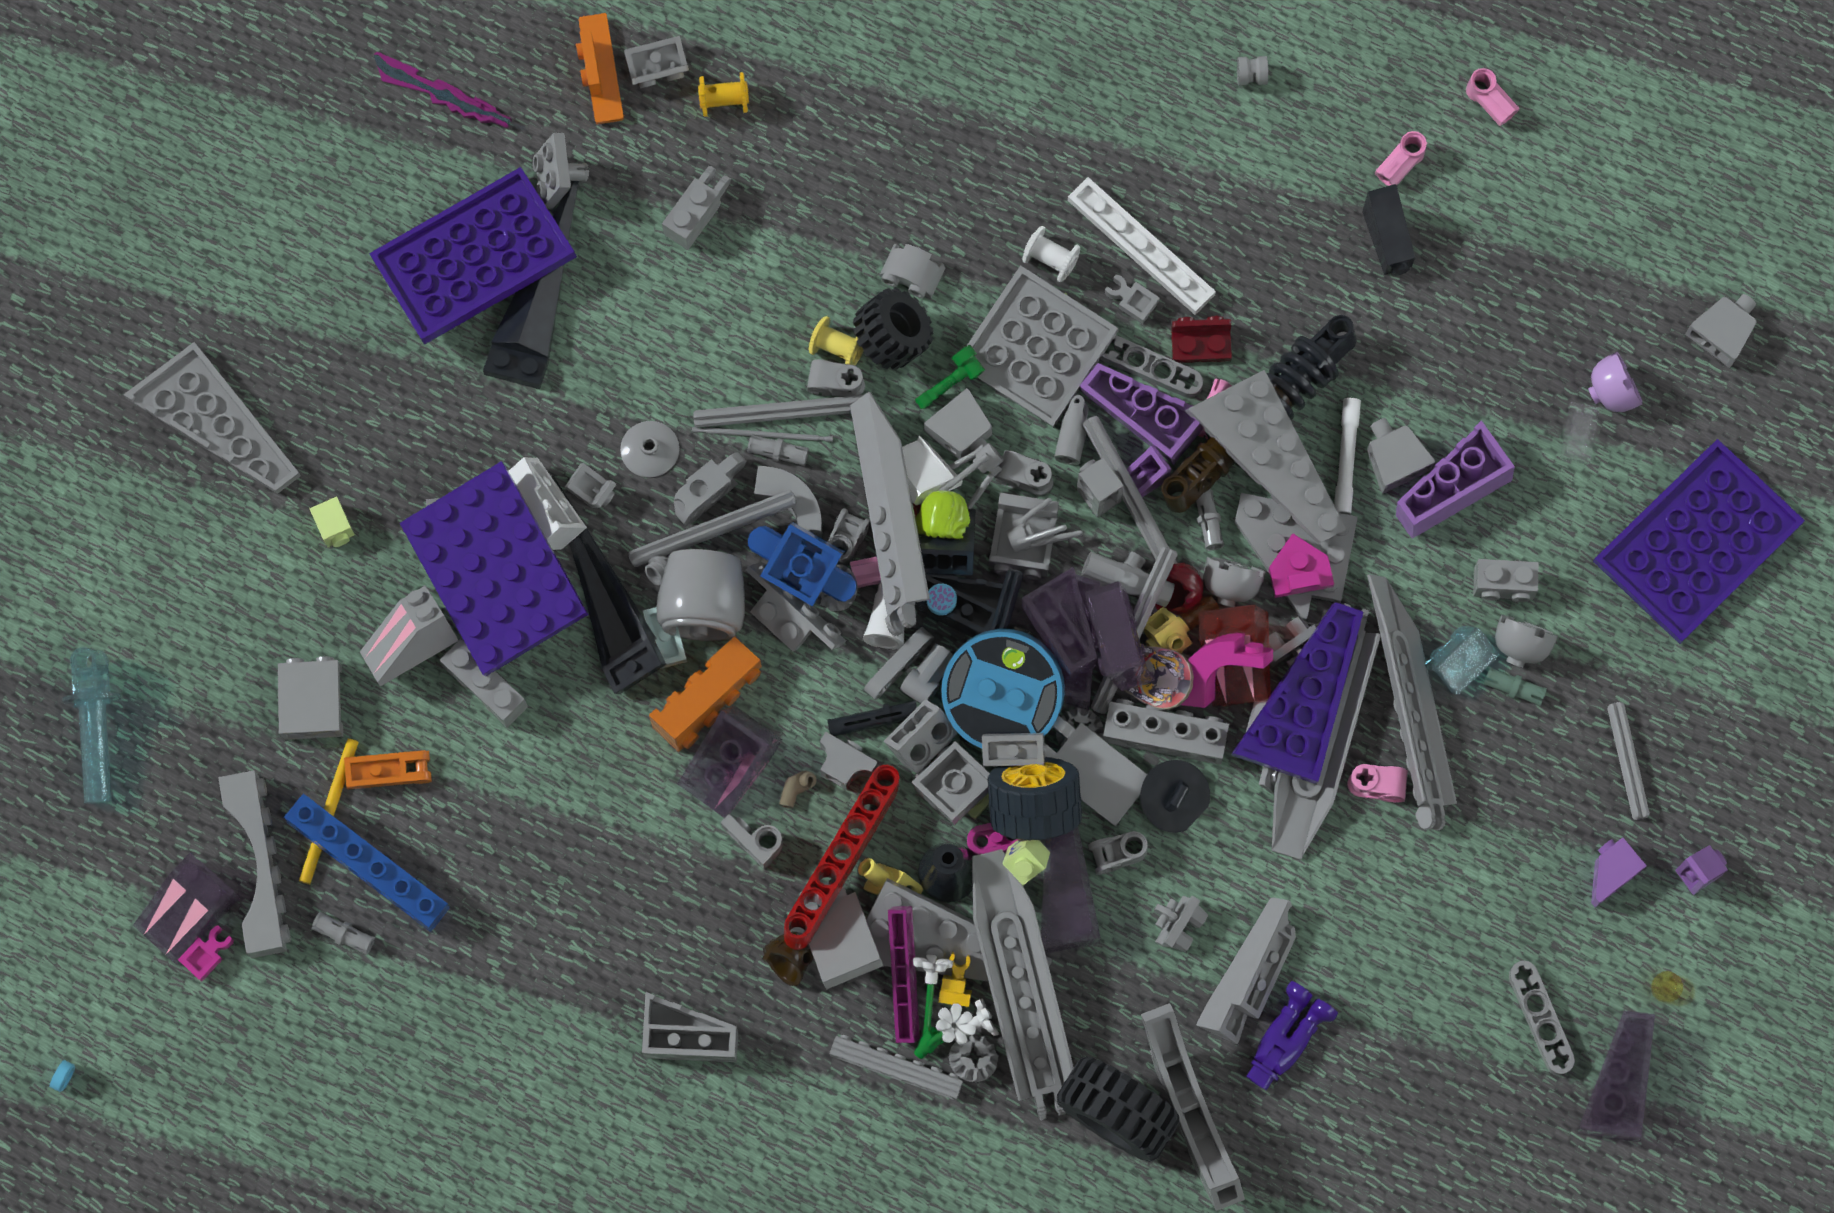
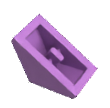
(1149, 471)

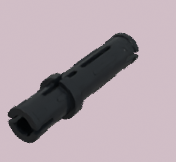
(838, 727)

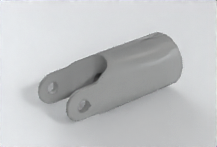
(1072, 433)

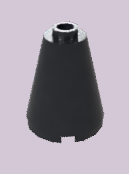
(946, 872)

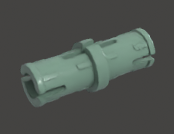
(1515, 686)

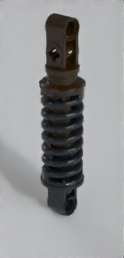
(1311, 361)

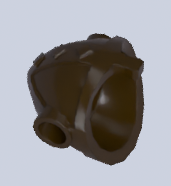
(787, 962)

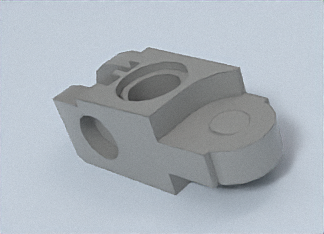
(706, 487)

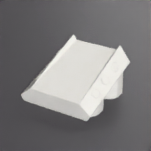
(925, 470)

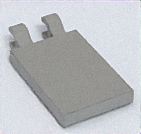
(1106, 777)
(843, 941)

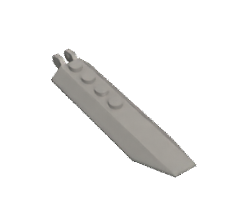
(890, 514)
(1414, 706)
(1302, 804)
(1019, 982)

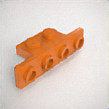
(600, 68)

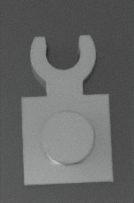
(1136, 301)

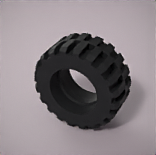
(1118, 1109)

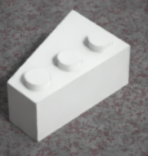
(547, 503)

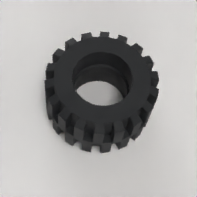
(893, 328)

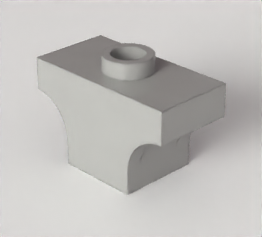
(844, 761)

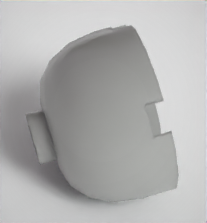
(1231, 580)
(1523, 641)

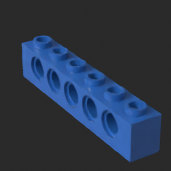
(366, 862)

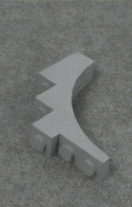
(1185, 1096)

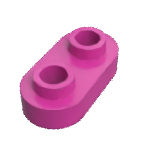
(995, 840)

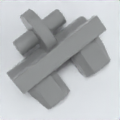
(1300, 632)
(1174, 919)

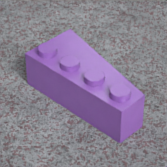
(1143, 410)
(1458, 480)

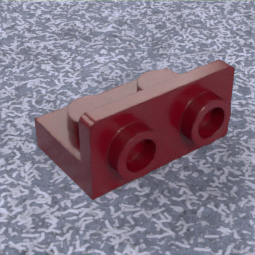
(1201, 340)

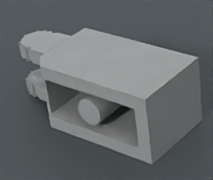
(694, 209)

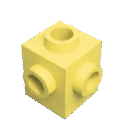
(1167, 631)

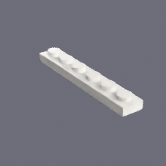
(1141, 246)

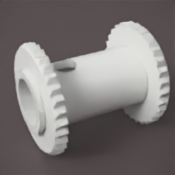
(1051, 254)

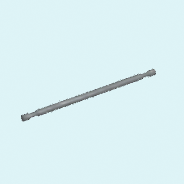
(762, 434)

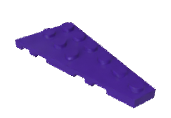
(1300, 714)

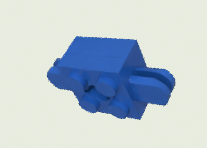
(802, 563)

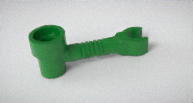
(967, 366)

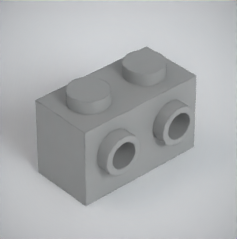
(1505, 580)

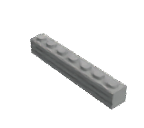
(896, 1067)

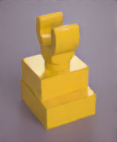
(953, 986)

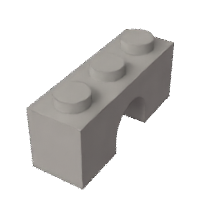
(491, 690)

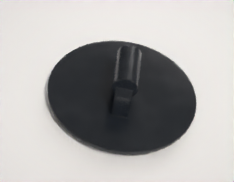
(1174, 795)

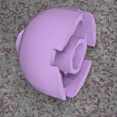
(1614, 385)

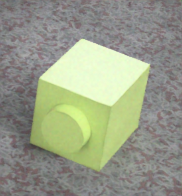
(332, 522)
(1026, 859)

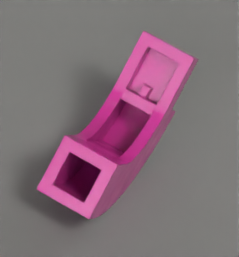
(1219, 652)

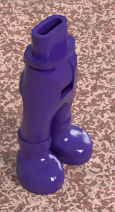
(1276, 1051)

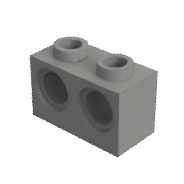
(1099, 486)
(918, 733)

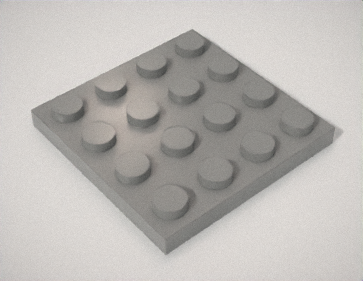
(1039, 345)

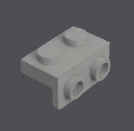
(656, 61)

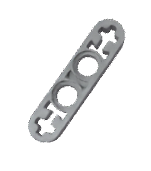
(1151, 361)
(1537, 1019)

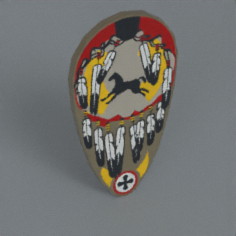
(1172, 676)

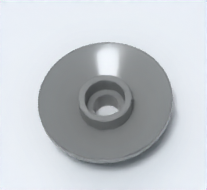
(649, 462)

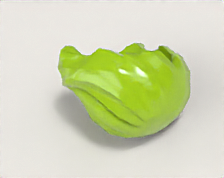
(943, 515)

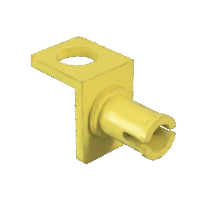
(879, 873)

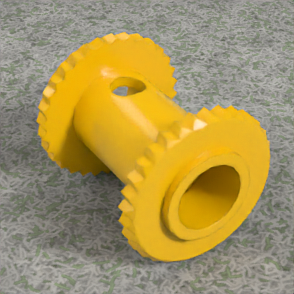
(723, 94)

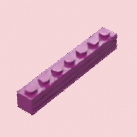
(903, 974)

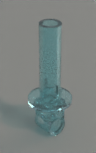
(90, 696)

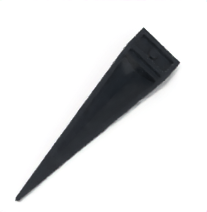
(525, 334)
(620, 631)

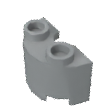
(912, 268)

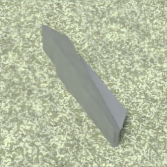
(1251, 973)

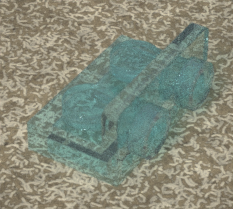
(1462, 658)

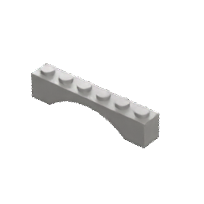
(263, 924)

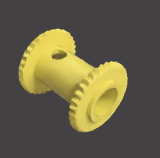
(835, 342)

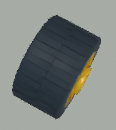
(1035, 800)

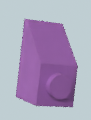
(1614, 869)
(1702, 869)

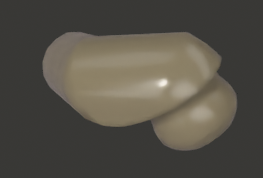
(795, 785)

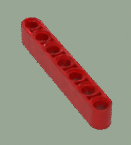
(838, 869)

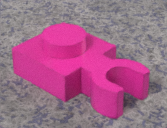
(203, 957)

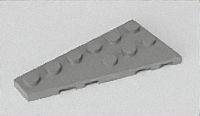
(204, 408)

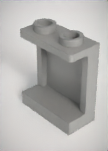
(1034, 561)
(309, 698)

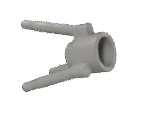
(985, 459)
(1024, 537)

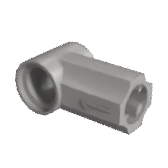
(925, 680)

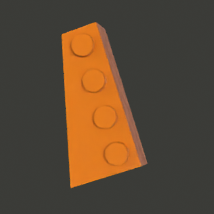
(706, 694)

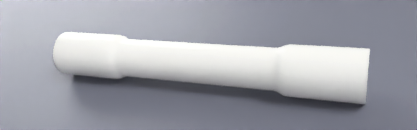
(1349, 425)

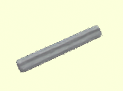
(1628, 761)

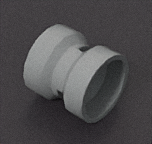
(1252, 70)

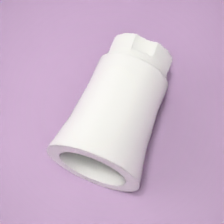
(877, 631)

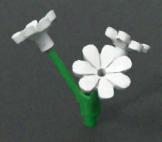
(952, 1023)

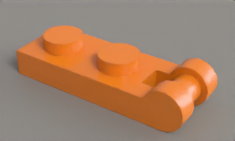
(386, 769)

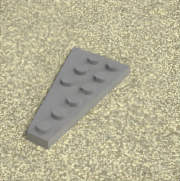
(1266, 446)
(935, 929)

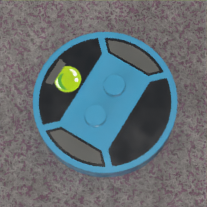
(1002, 686)

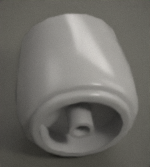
(702, 595)

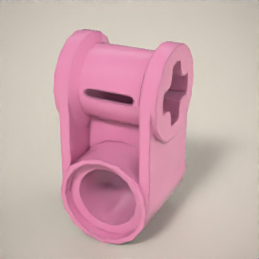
(1383, 783)

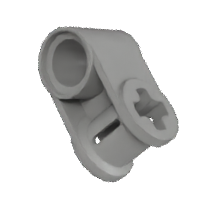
(832, 377)
(1020, 474)
(849, 534)
(1116, 853)

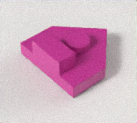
(1299, 569)

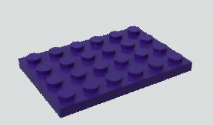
(472, 255)
(1698, 541)
(493, 569)

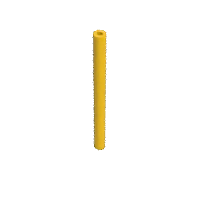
(330, 806)

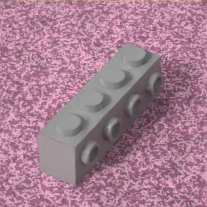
(1166, 732)

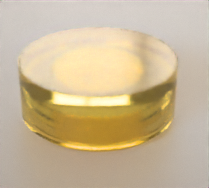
(1666, 987)

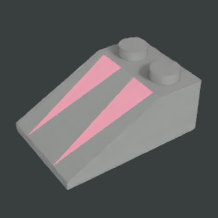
(407, 636)

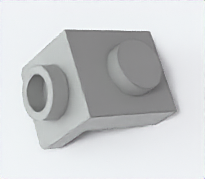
(590, 487)

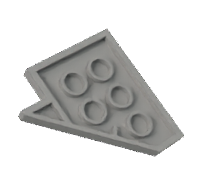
(1268, 528)

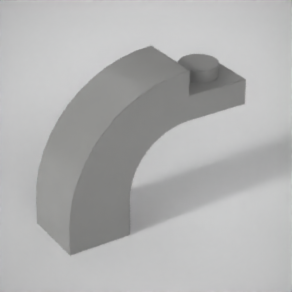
(774, 481)

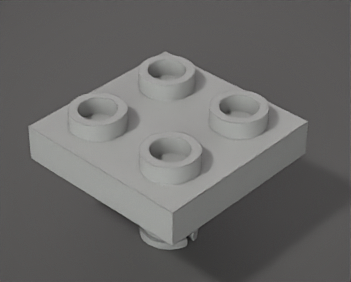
(554, 170)

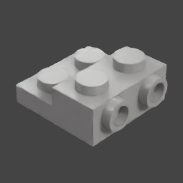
(952, 782)

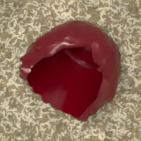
(1187, 588)

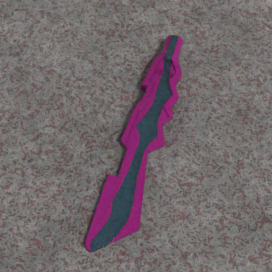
(441, 93)

